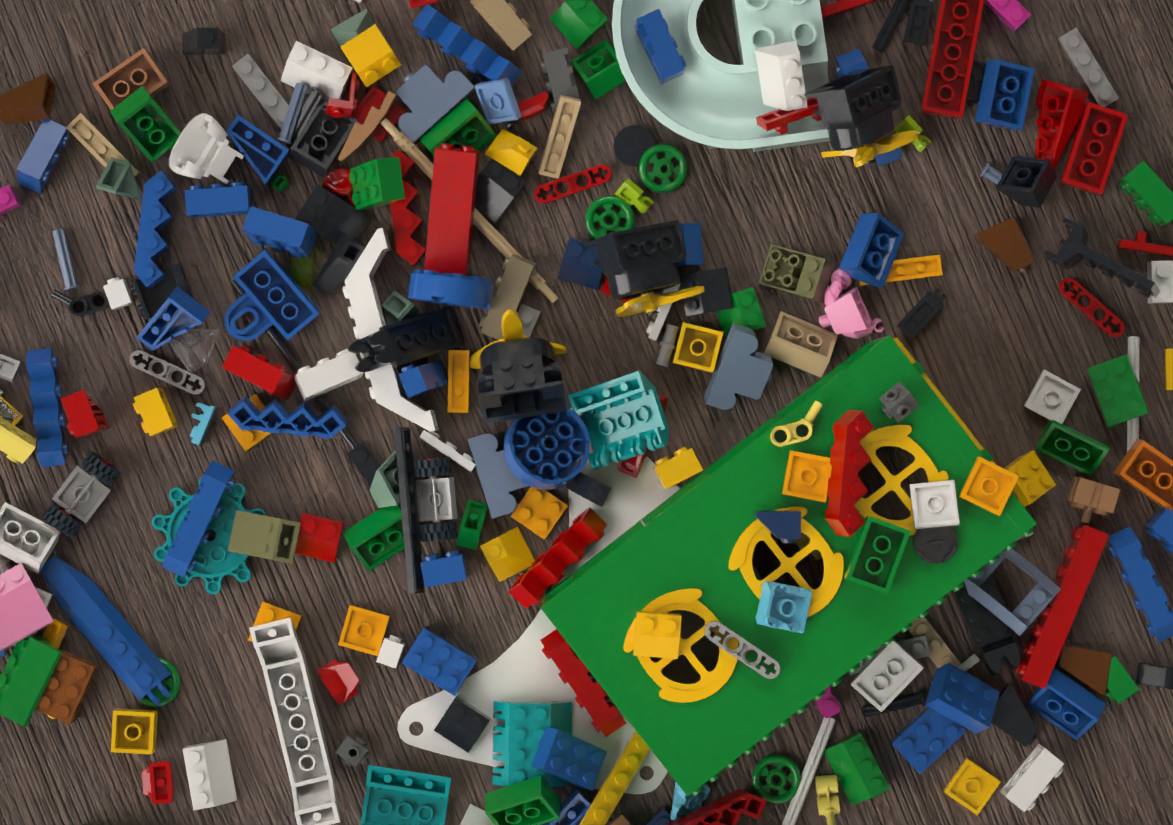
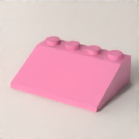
(20, 607)

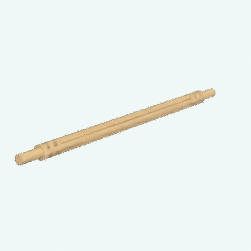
(479, 220)

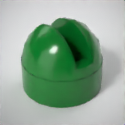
(283, 186)

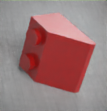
(319, 537)

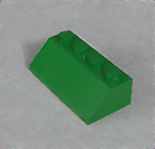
(26, 677)

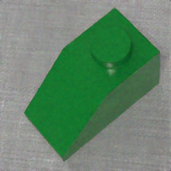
(472, 524)
(1119, 682)

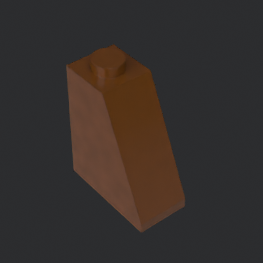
(28, 101)
(1007, 245)
(1086, 665)

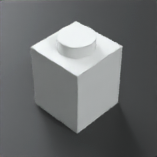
(118, 293)
(390, 651)

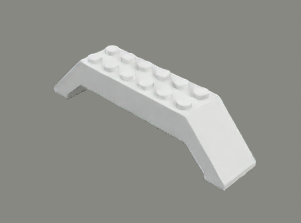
(369, 317)
(297, 722)

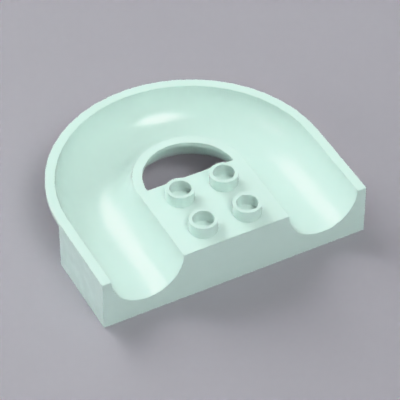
(716, 99)

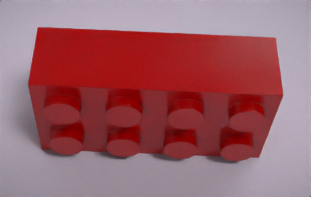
(1093, 148)

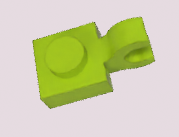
(909, 124)
(632, 195)

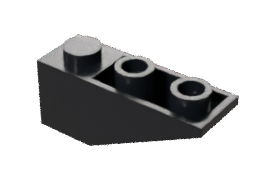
(339, 263)

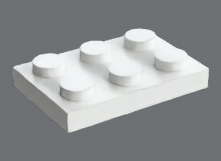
(887, 675)

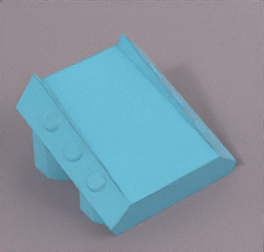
(783, 606)
(684, 805)

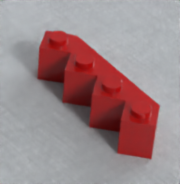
(404, 221)
(847, 460)
(550, 565)
(586, 687)
(725, 810)

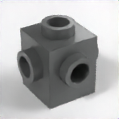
(898, 402)
(353, 743)

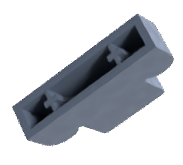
(430, 99)
(738, 370)
(494, 475)

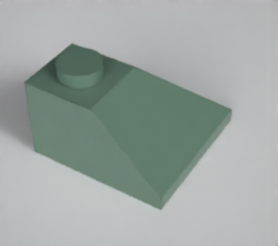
(386, 483)

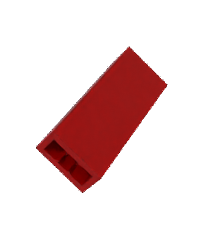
(452, 209)

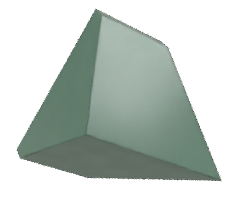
(352, 27)
(119, 179)
(398, 308)

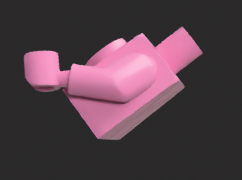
(846, 312)

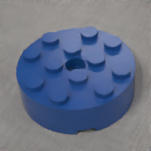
(450, 289)
(545, 466)

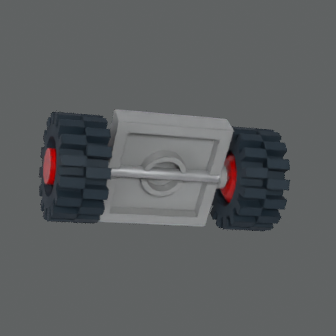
(81, 494)
(436, 499)

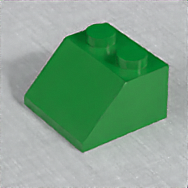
(579, 20)
(599, 69)
(745, 312)

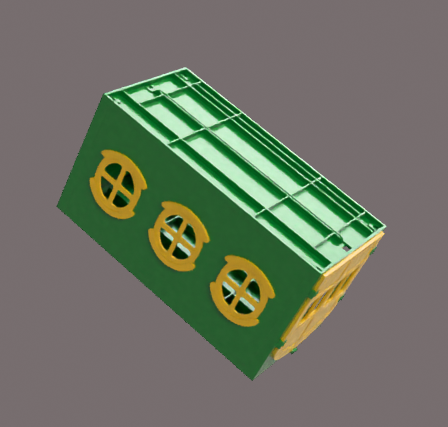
(699, 560)

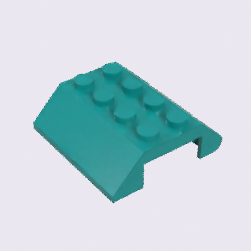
(621, 418)
(522, 737)
(404, 797)

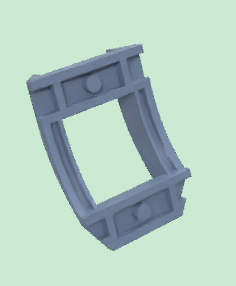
(1032, 604)

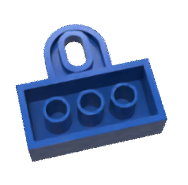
(271, 298)

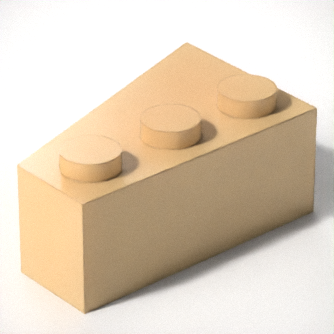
(504, 21)

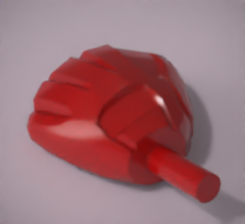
(339, 183)

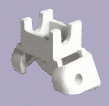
(201, 150)

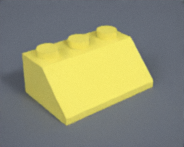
(15, 442)

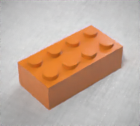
(1148, 473)

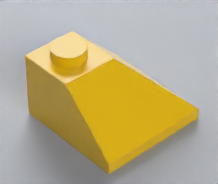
(511, 151)
(507, 554)

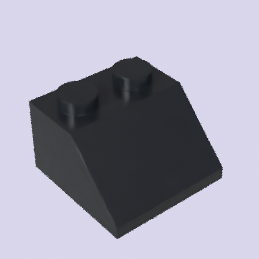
(1027, 180)
(716, 294)
(462, 724)

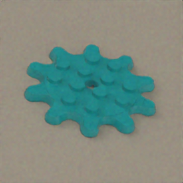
(213, 557)

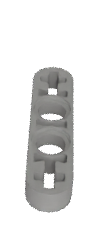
(166, 375)
(740, 652)

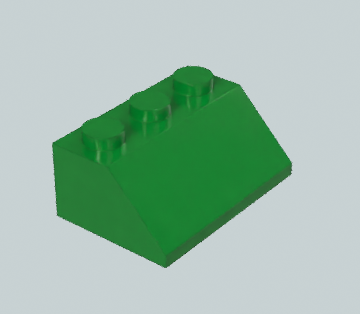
(460, 127)
(1071, 447)
(377, 536)
(856, 768)

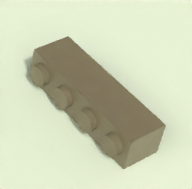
(508, 295)

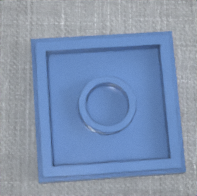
(498, 101)

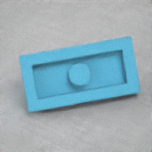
(198, 432)

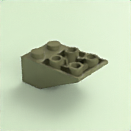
(796, 273)
(264, 537)

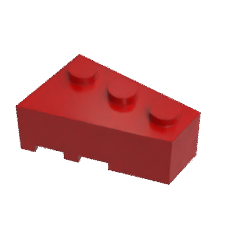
(260, 372)
(83, 416)

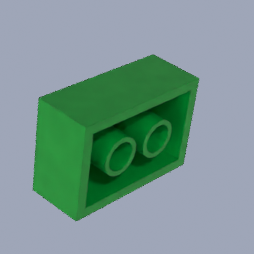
(146, 124)
(377, 183)
(1148, 193)
(1118, 390)
(877, 554)
(523, 803)

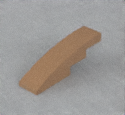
(361, 133)

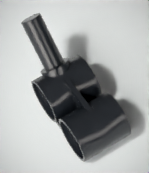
(88, 300)
(1154, 676)

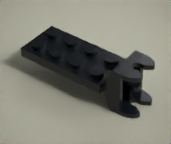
(1076, 249)
(408, 340)
(988, 630)

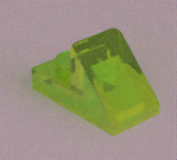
(303, 269)

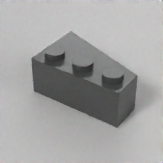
(560, 76)

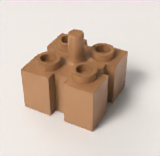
(1092, 497)

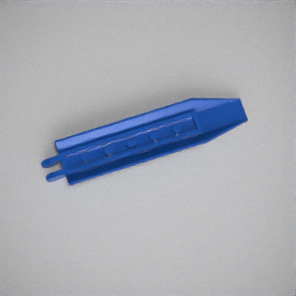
(106, 629)

